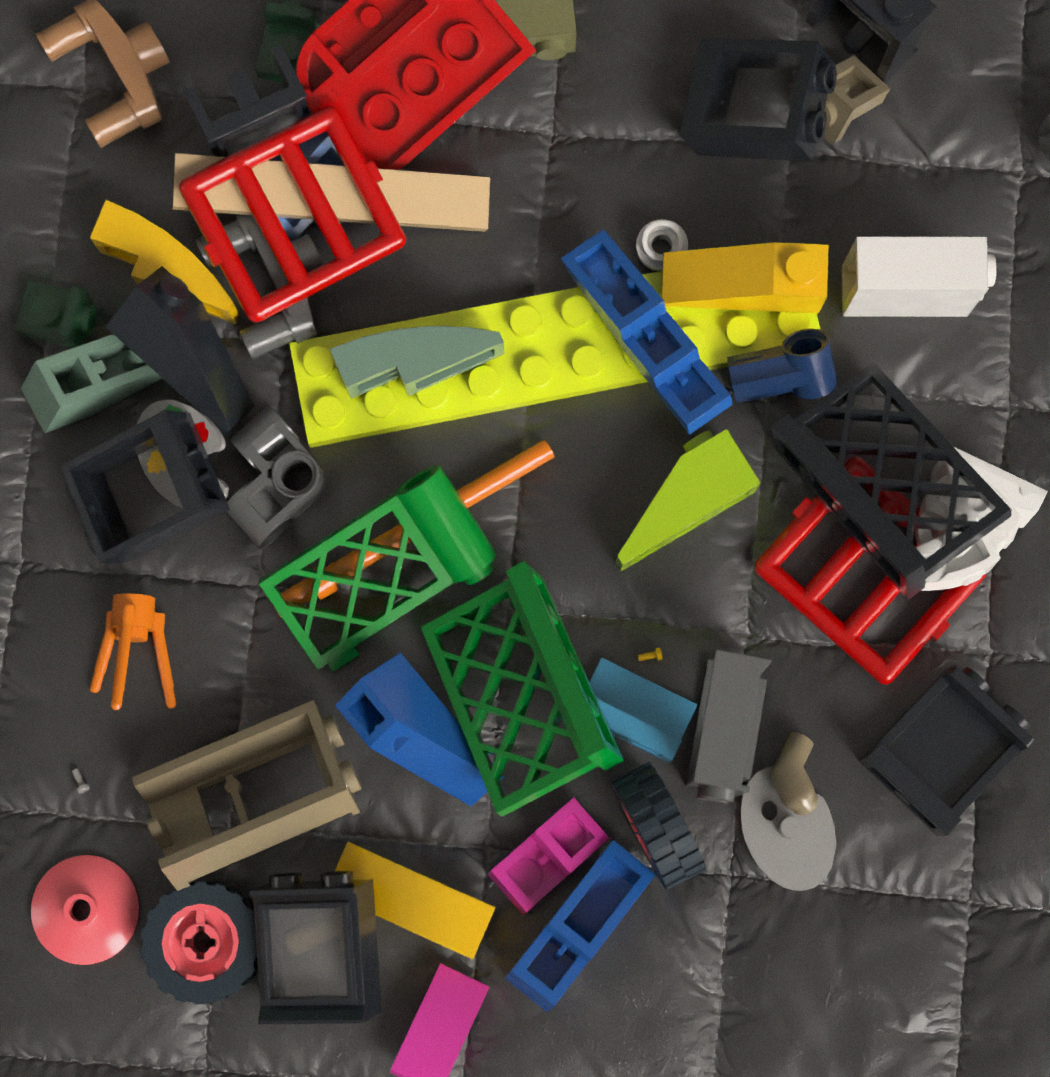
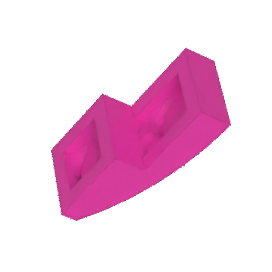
(548, 856)
(440, 1025)

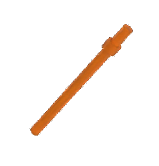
(470, 494)

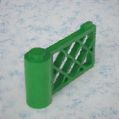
(438, 527)

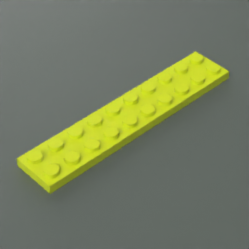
(551, 353)

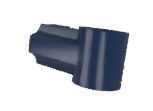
(798, 366)

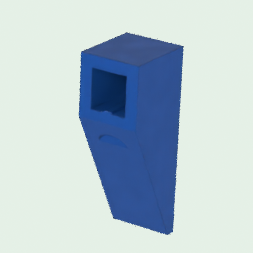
(413, 728)

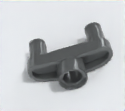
(289, 324)

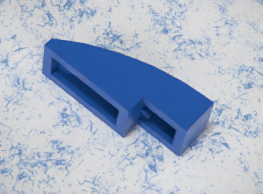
(580, 926)

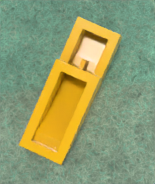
(148, 247)
(420, 902)

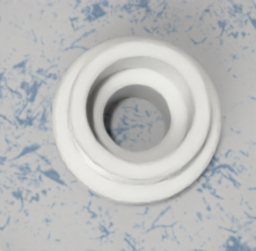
(659, 230)

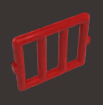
(286, 144)
(848, 634)

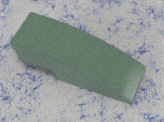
(414, 355)

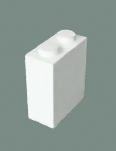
(916, 276)

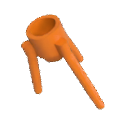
(130, 622)

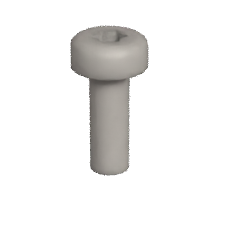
(82, 786)

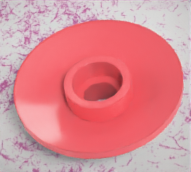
(112, 905)

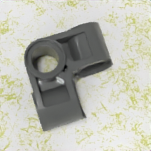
(266, 504)

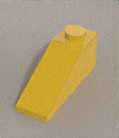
(748, 277)

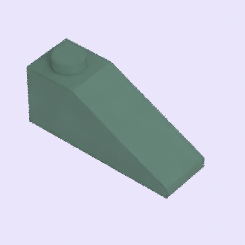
(84, 381)

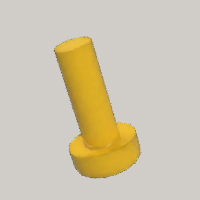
(656, 654)

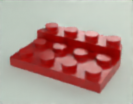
(407, 69)

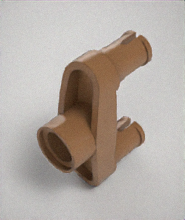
(130, 53)

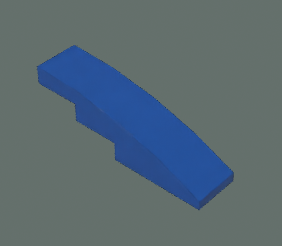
(646, 331)

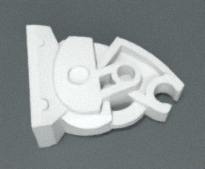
(982, 556)

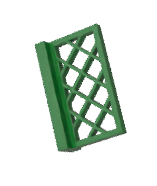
(564, 678)

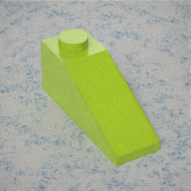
(699, 487)

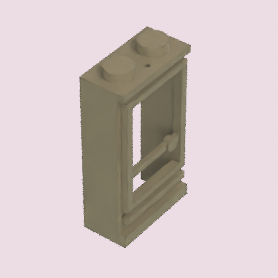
(179, 814)

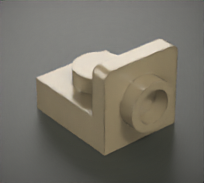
(854, 94)

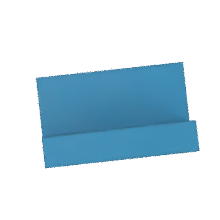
(641, 710)

